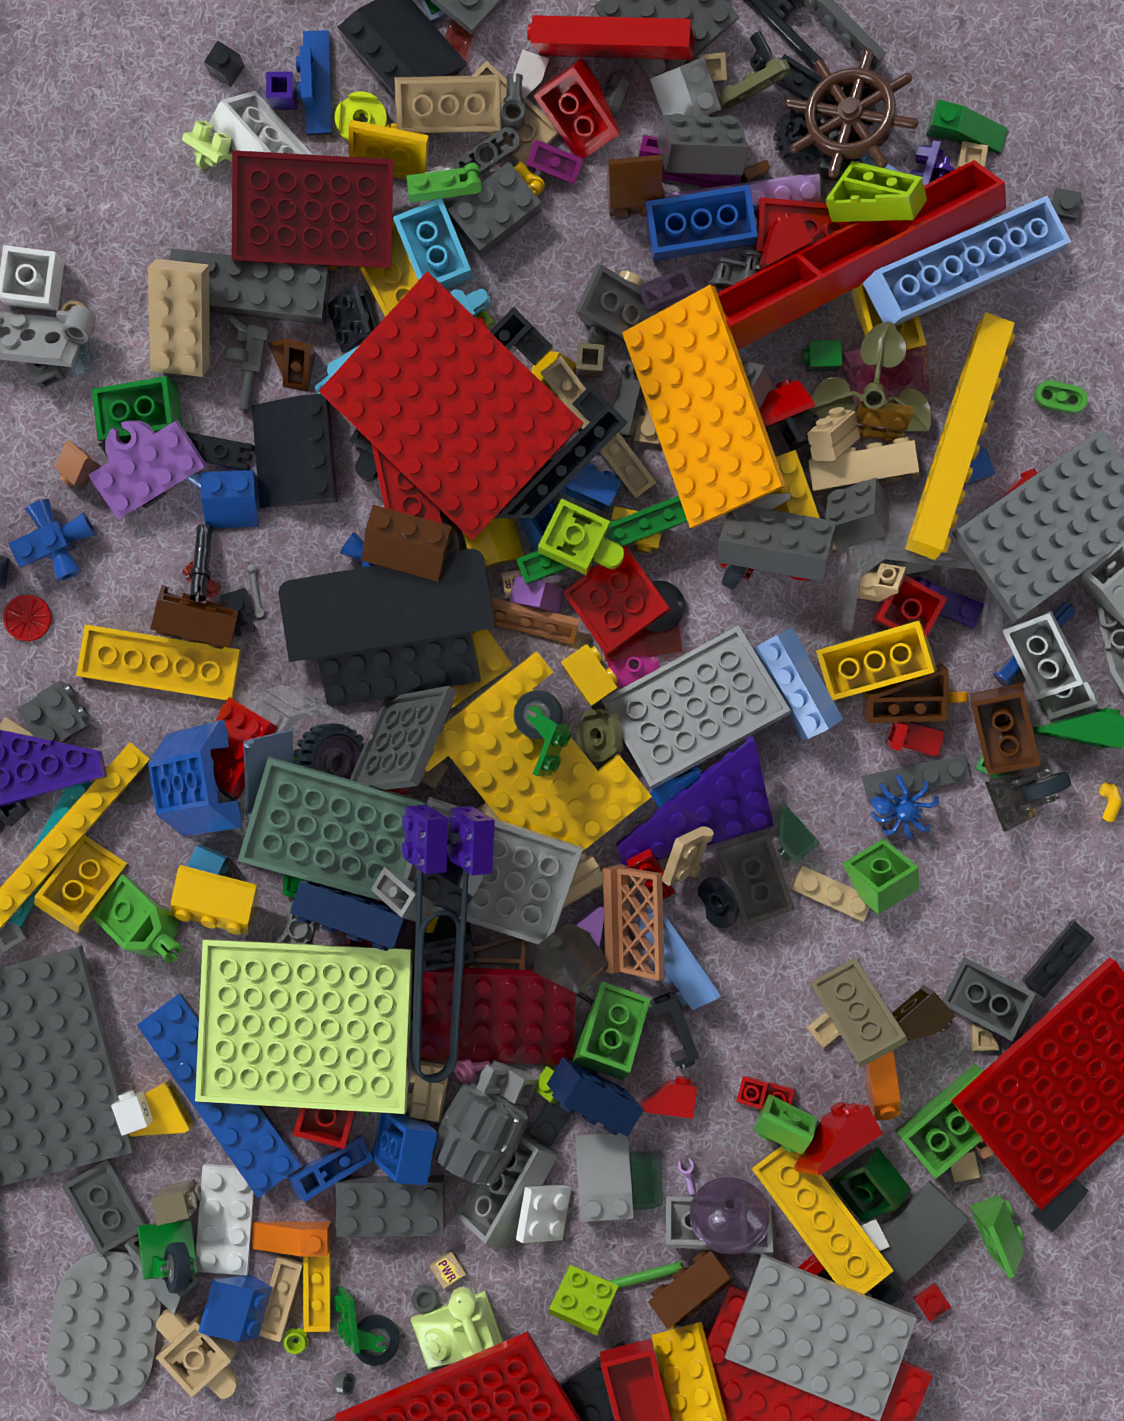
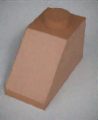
(75, 465)

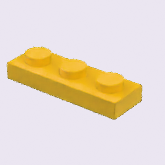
(317, 1293)

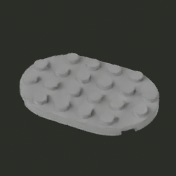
(103, 1331)

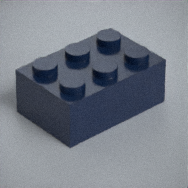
(594, 1098)

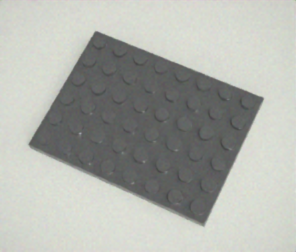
(54, 1070)

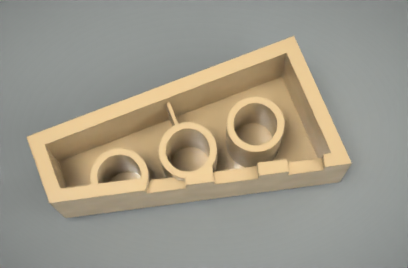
(876, 461)

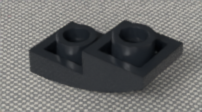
(1061, 1206)

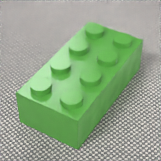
(939, 1131)

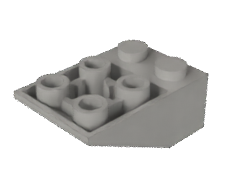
(1106, 582)

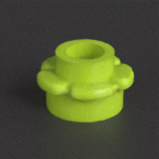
(290, 1345)

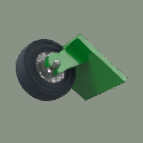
(540, 717)
(168, 1253)
(372, 1339)

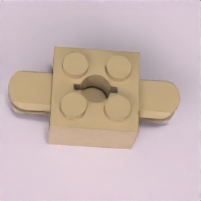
(190, 1362)

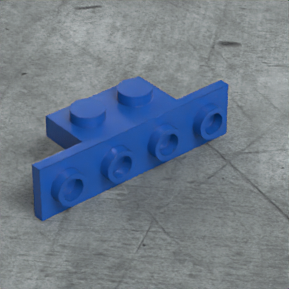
(315, 81)

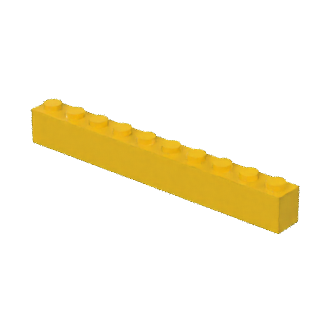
(960, 437)

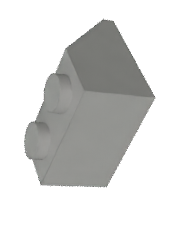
(686, 90)

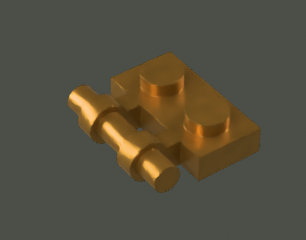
(891, 416)

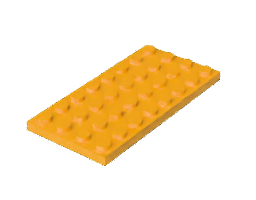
(703, 408)

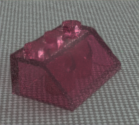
(910, 373)

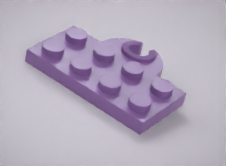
(144, 465)

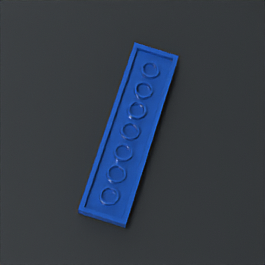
(240, 1129)

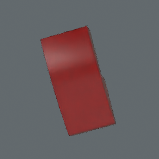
(648, 862)
(755, 1092)

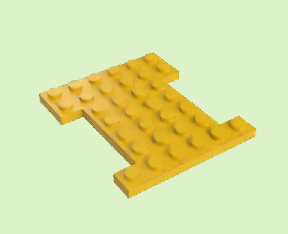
(499, 762)

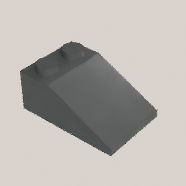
(991, 1000)

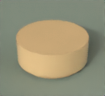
(631, 277)

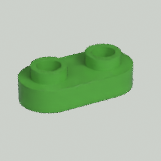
(1059, 397)

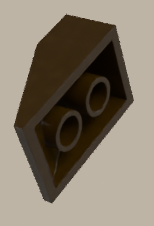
(923, 1014)

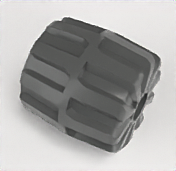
(479, 1135)

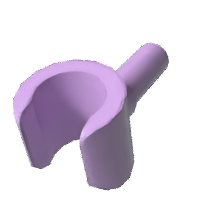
(688, 1176)

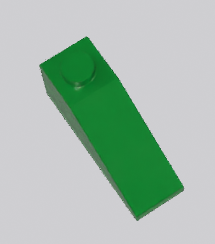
(960, 124)

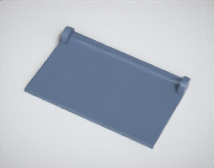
(256, 756)

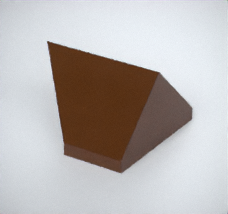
(294, 362)

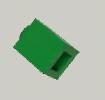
(822, 355)

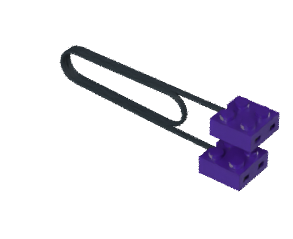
(427, 848)

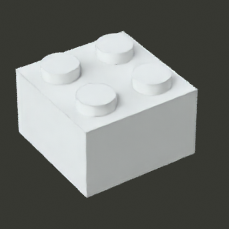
(31, 278)

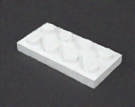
(224, 1221)

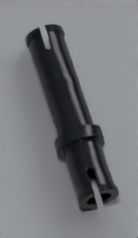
(200, 572)

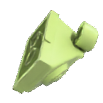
(456, 1328)

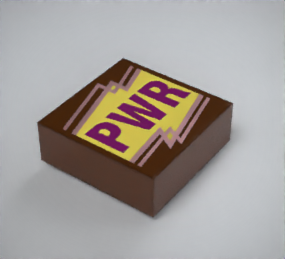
(755, 170)

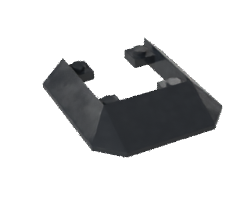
(605, 422)

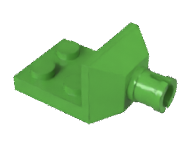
(138, 921)

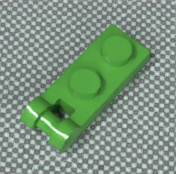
(444, 183)

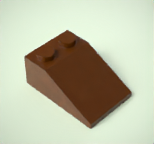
(632, 184)
(1005, 729)

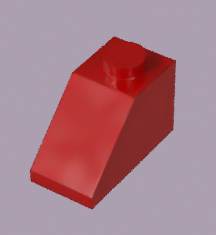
(784, 239)
(672, 1098)

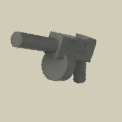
(249, 358)

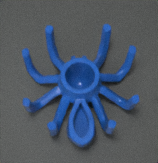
(903, 808)

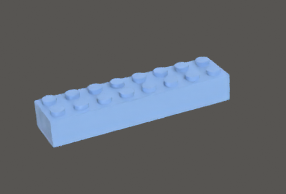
(966, 262)

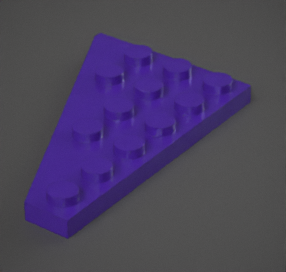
(43, 766)
(725, 799)

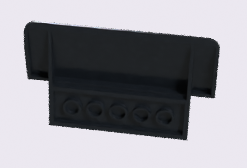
(389, 629)

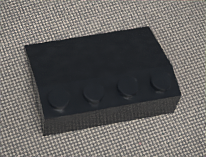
(399, 42)
(294, 451)

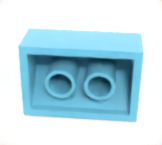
(433, 244)

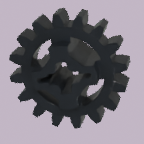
(798, 125)

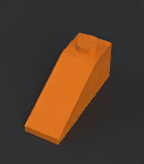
(883, 1087)
(292, 1237)

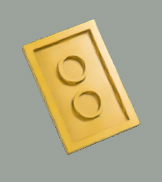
(388, 142)

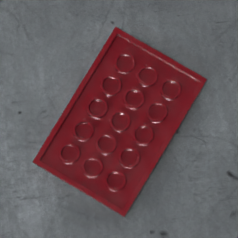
(312, 209)
(503, 1017)

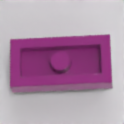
(554, 162)

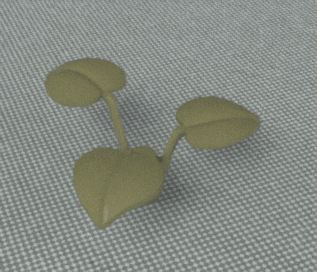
(882, 347)

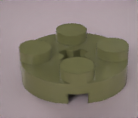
(611, 735)

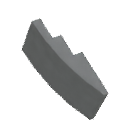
(920, 1231)

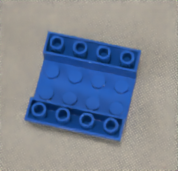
(186, 783)

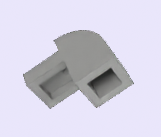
(507, 1081)

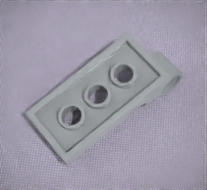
(69, 327)

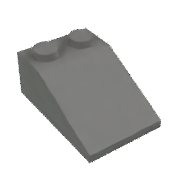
(604, 1177)

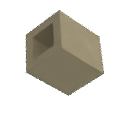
(589, 360)

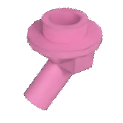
(466, 1070)

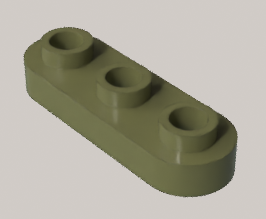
(753, 83)

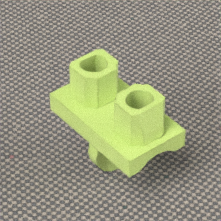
(208, 150)

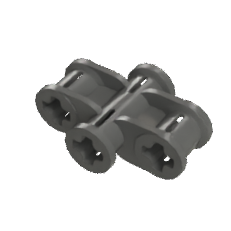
(735, 270)

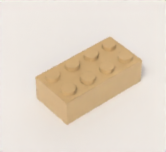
(179, 317)

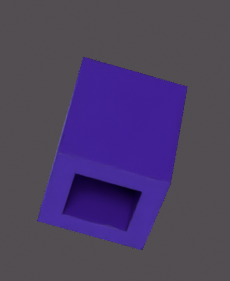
(281, 90)

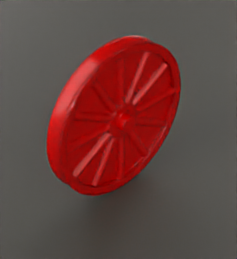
(27, 617)

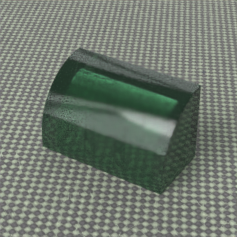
(646, 1179)

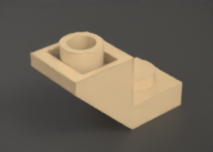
(881, 584)

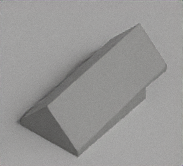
(1049, 664)
(681, 1235)

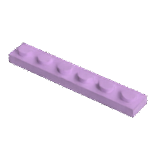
(798, 187)

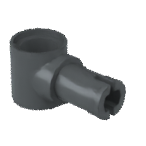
(513, 102)

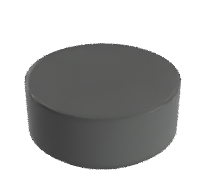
(424, 1298)

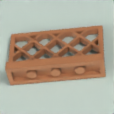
(619, 921)

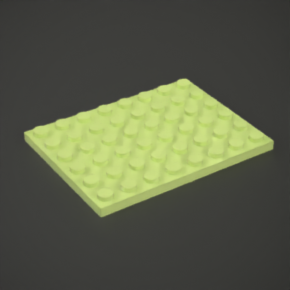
(304, 1026)

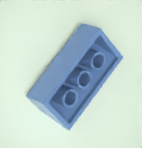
(798, 684)
(682, 967)

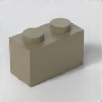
(176, 1201)

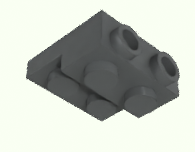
(55, 714)

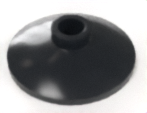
(675, 601)
(719, 902)

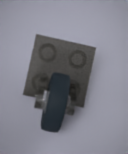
(1013, 797)

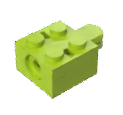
(579, 542)

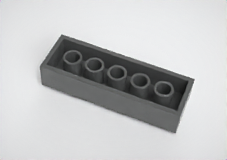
(264, 289)

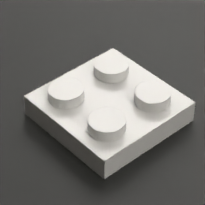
(543, 1213)

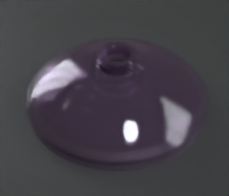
(729, 1229)

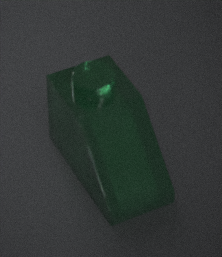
(793, 836)

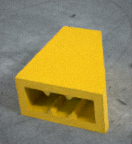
(167, 1112)

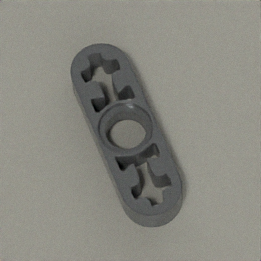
(488, 143)

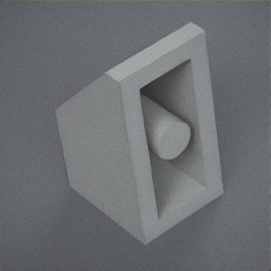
(399, 895)

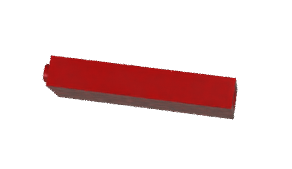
(612, 37)

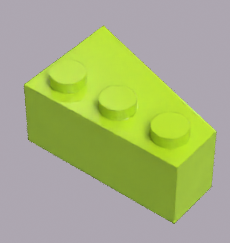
(875, 195)

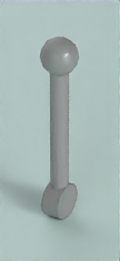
(259, 612)

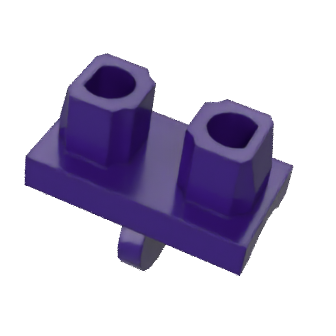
(932, 158)

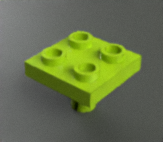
(583, 1300)

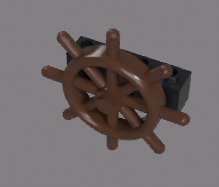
(853, 116)

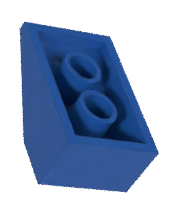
(404, 1148)

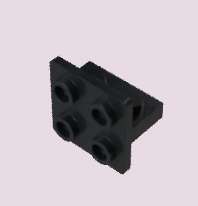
(352, 317)

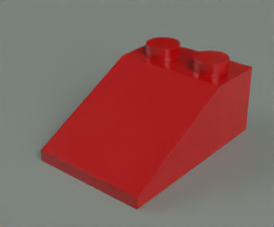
(578, 109)
(838, 1136)

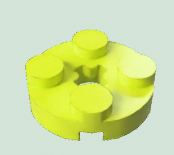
(356, 104)

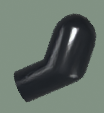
(762, 53)

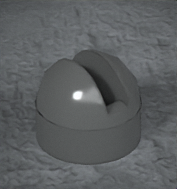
(343, 1388)

